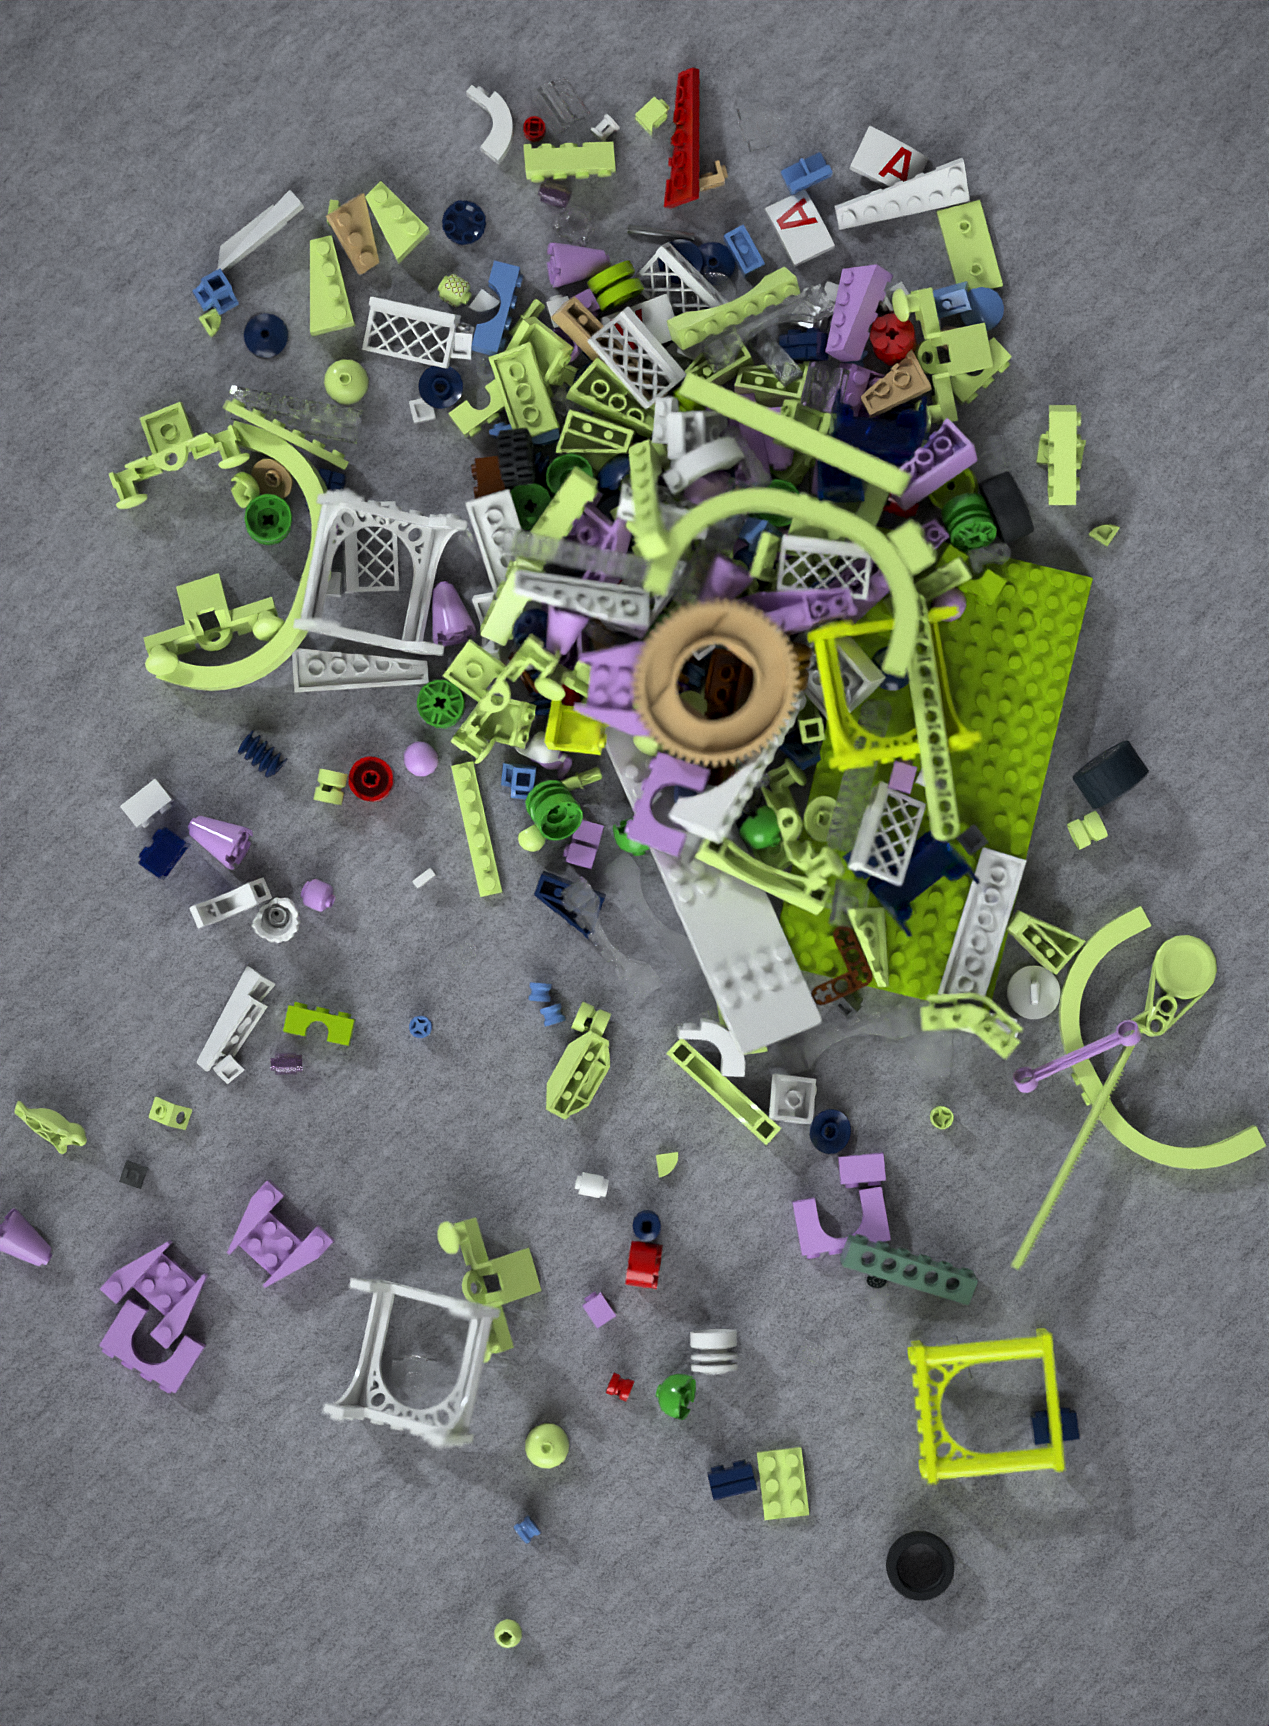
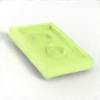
(782, 1483)

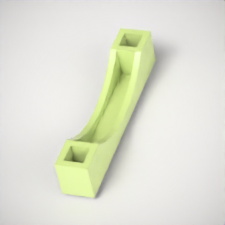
(694, 326)
(649, 526)
(786, 886)
(723, 1091)

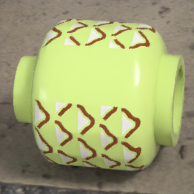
(454, 290)

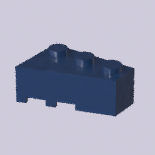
(549, 892)

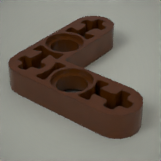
(850, 976)

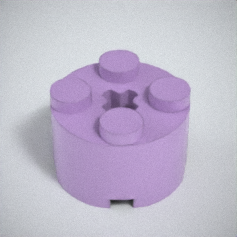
(707, 487)

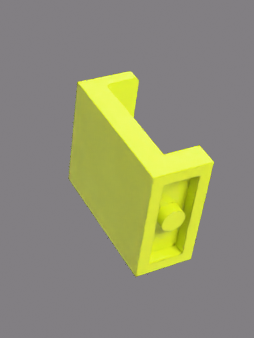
(574, 731)

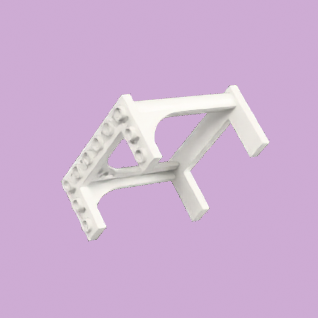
(434, 535)
(359, 1396)

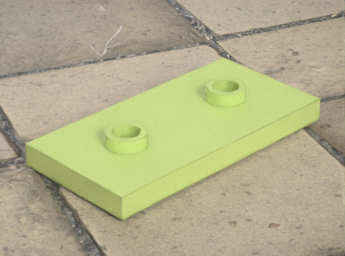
(969, 246)
(524, 390)

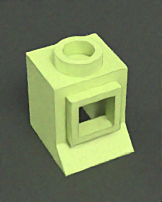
(652, 114)

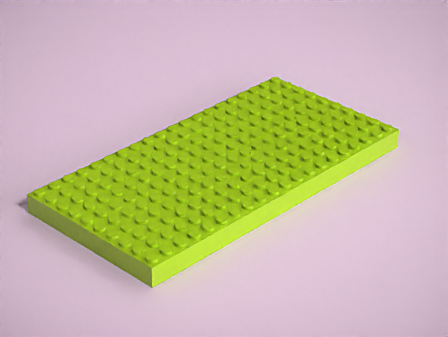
(1009, 684)

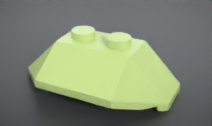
(578, 1075)

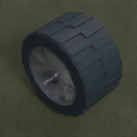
(1110, 774)

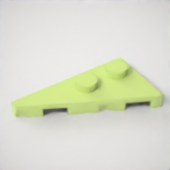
(870, 929)

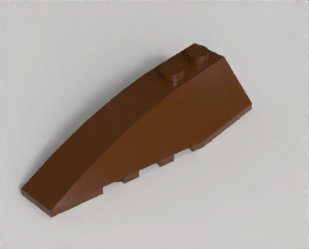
(726, 692)

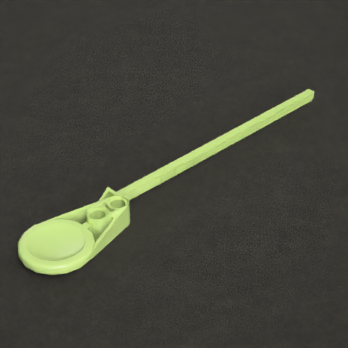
(1184, 971)

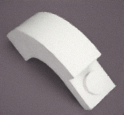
(501, 135)
(701, 461)
(499, 651)
(231, 903)
(731, 1060)

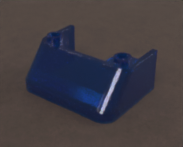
(881, 438)
(927, 864)

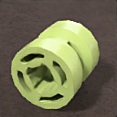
(944, 1118)

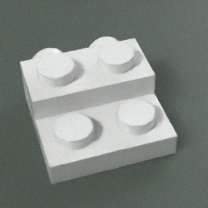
(792, 1099)

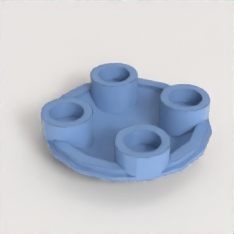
(986, 308)

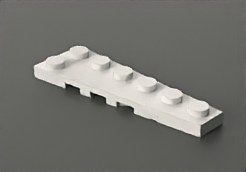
(923, 193)
(598, 599)
(340, 671)

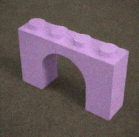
(665, 772)
(815, 1240)
(120, 1343)

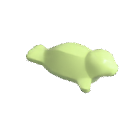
(52, 1127)

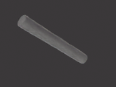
(661, 233)

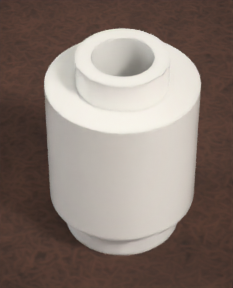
(591, 1185)

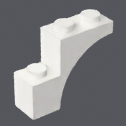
(663, 406)

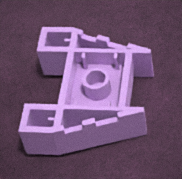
(599, 531)
(611, 688)
(272, 1241)
(164, 1286)

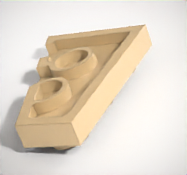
(355, 233)
(897, 387)

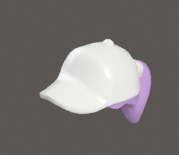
(549, 759)

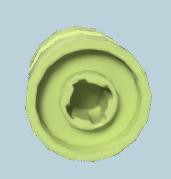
(330, 778)
(1089, 829)
(599, 1022)

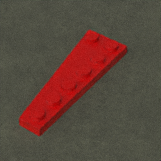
(684, 164)

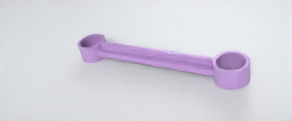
(1077, 1056)

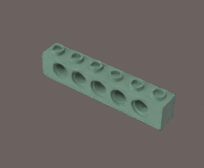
(960, 1291)

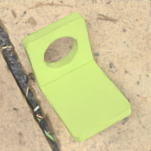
(167, 1112)

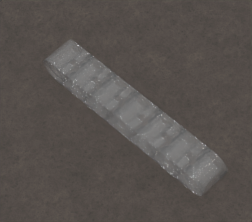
(575, 554)
(857, 781)

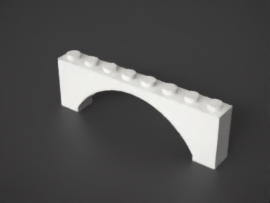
(715, 811)

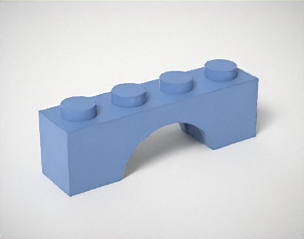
(489, 335)

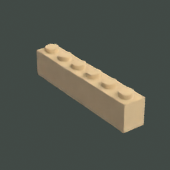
(582, 325)

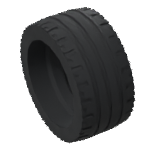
(1006, 507)
(915, 1593)

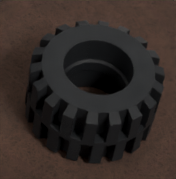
(516, 457)

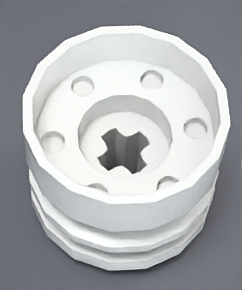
(713, 1350)

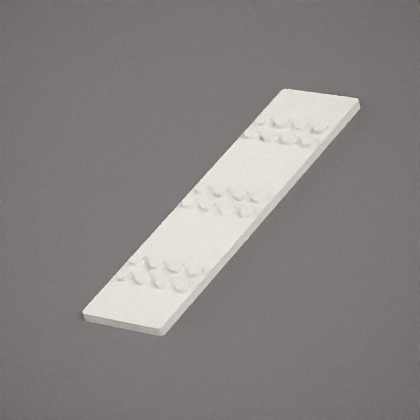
(726, 923)

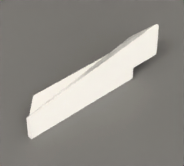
(258, 231)
(237, 1018)

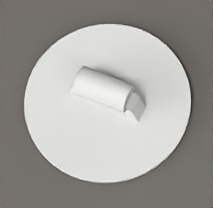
(1033, 992)

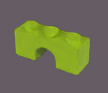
(984, 589)
(339, 1026)

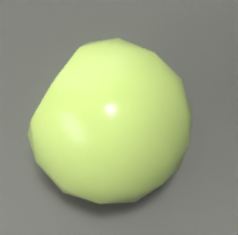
(531, 839)
(508, 1633)

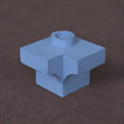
(215, 292)
(753, 530)
(519, 778)

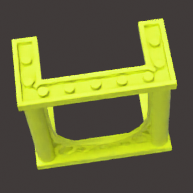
(845, 754)
(930, 1357)

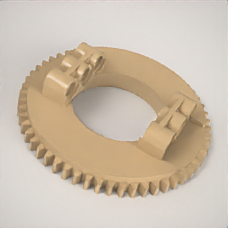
(684, 727)

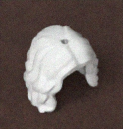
(277, 927)

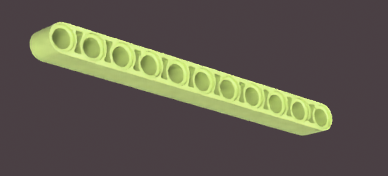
(794, 434)
(935, 727)

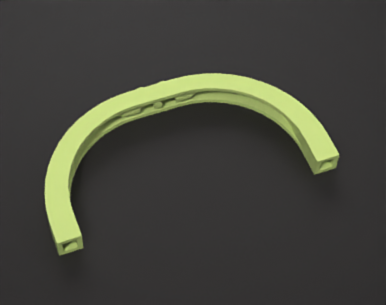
(814, 513)
(287, 638)
(1083, 1073)

